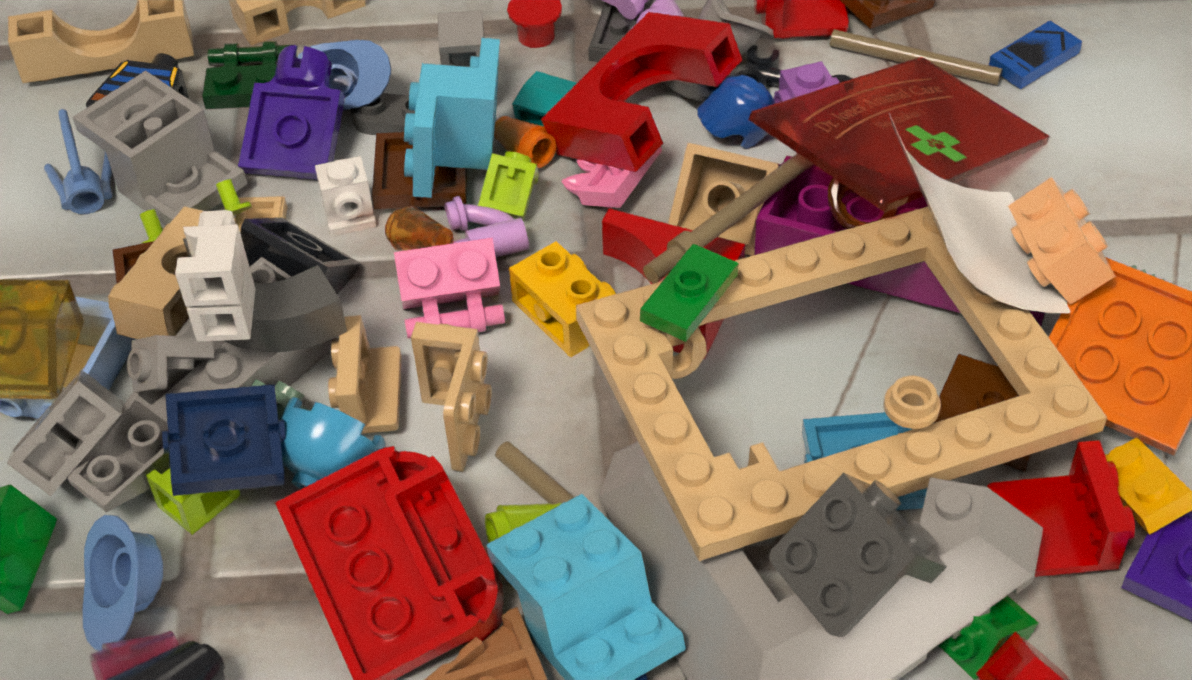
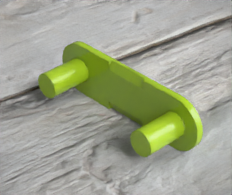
(227, 194)

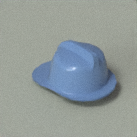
(358, 70)
(120, 578)

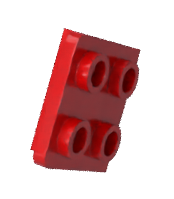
(802, 17)
(1078, 513)

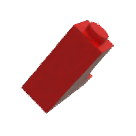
(641, 240)

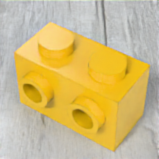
(549, 289)

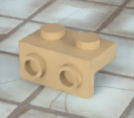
(365, 379)

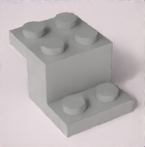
(158, 147)

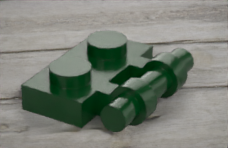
(233, 84)

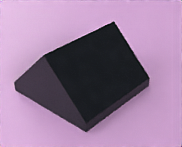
(295, 250)

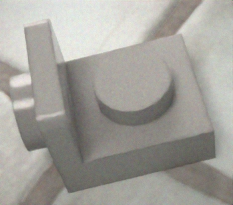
(157, 354)

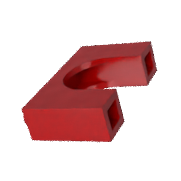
(603, 129)

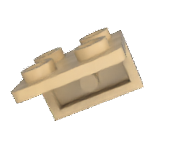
(453, 375)

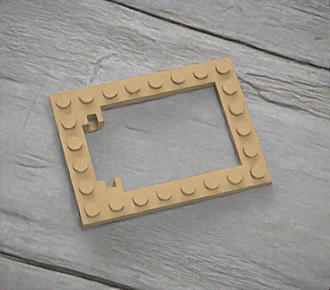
(737, 507)

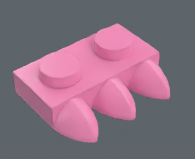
(605, 184)

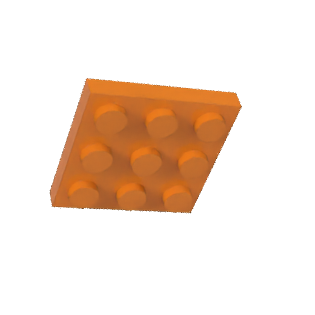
(1134, 354)

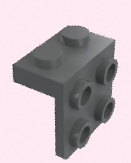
(852, 552)

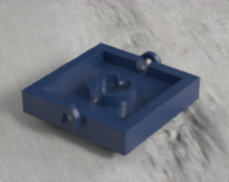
(224, 440)

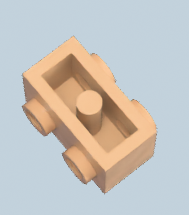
(1062, 243)

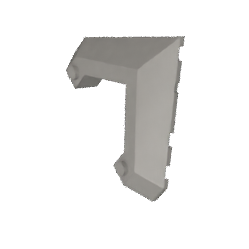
(742, 631)

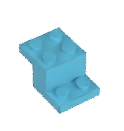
(452, 117)
(585, 595)

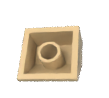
(711, 182)

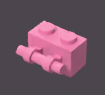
(450, 275)

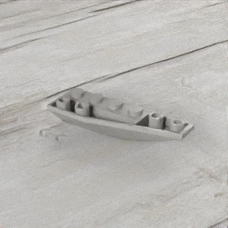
(134, 443)

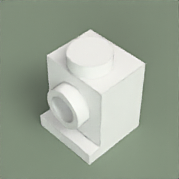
(345, 196)

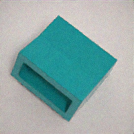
(539, 95)

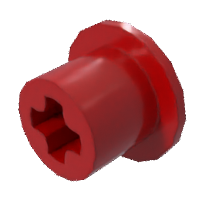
(535, 20)

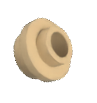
(912, 402)

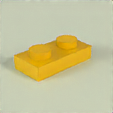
(1149, 486)

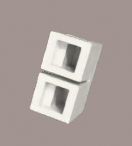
(217, 279)

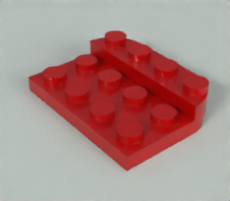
(393, 562)

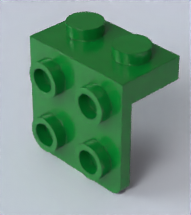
(23, 541)

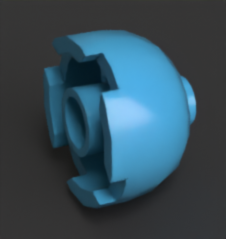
(322, 441)

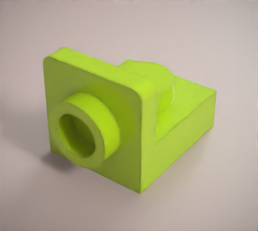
(509, 183)

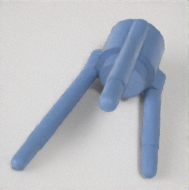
(82, 187)

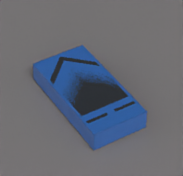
(1036, 54)

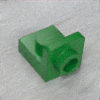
(988, 634)

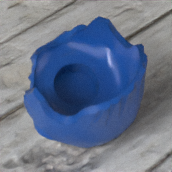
(729, 108)

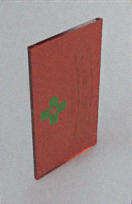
(937, 118)

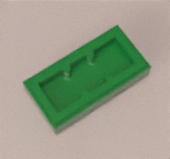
(689, 292)

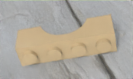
(51, 48)

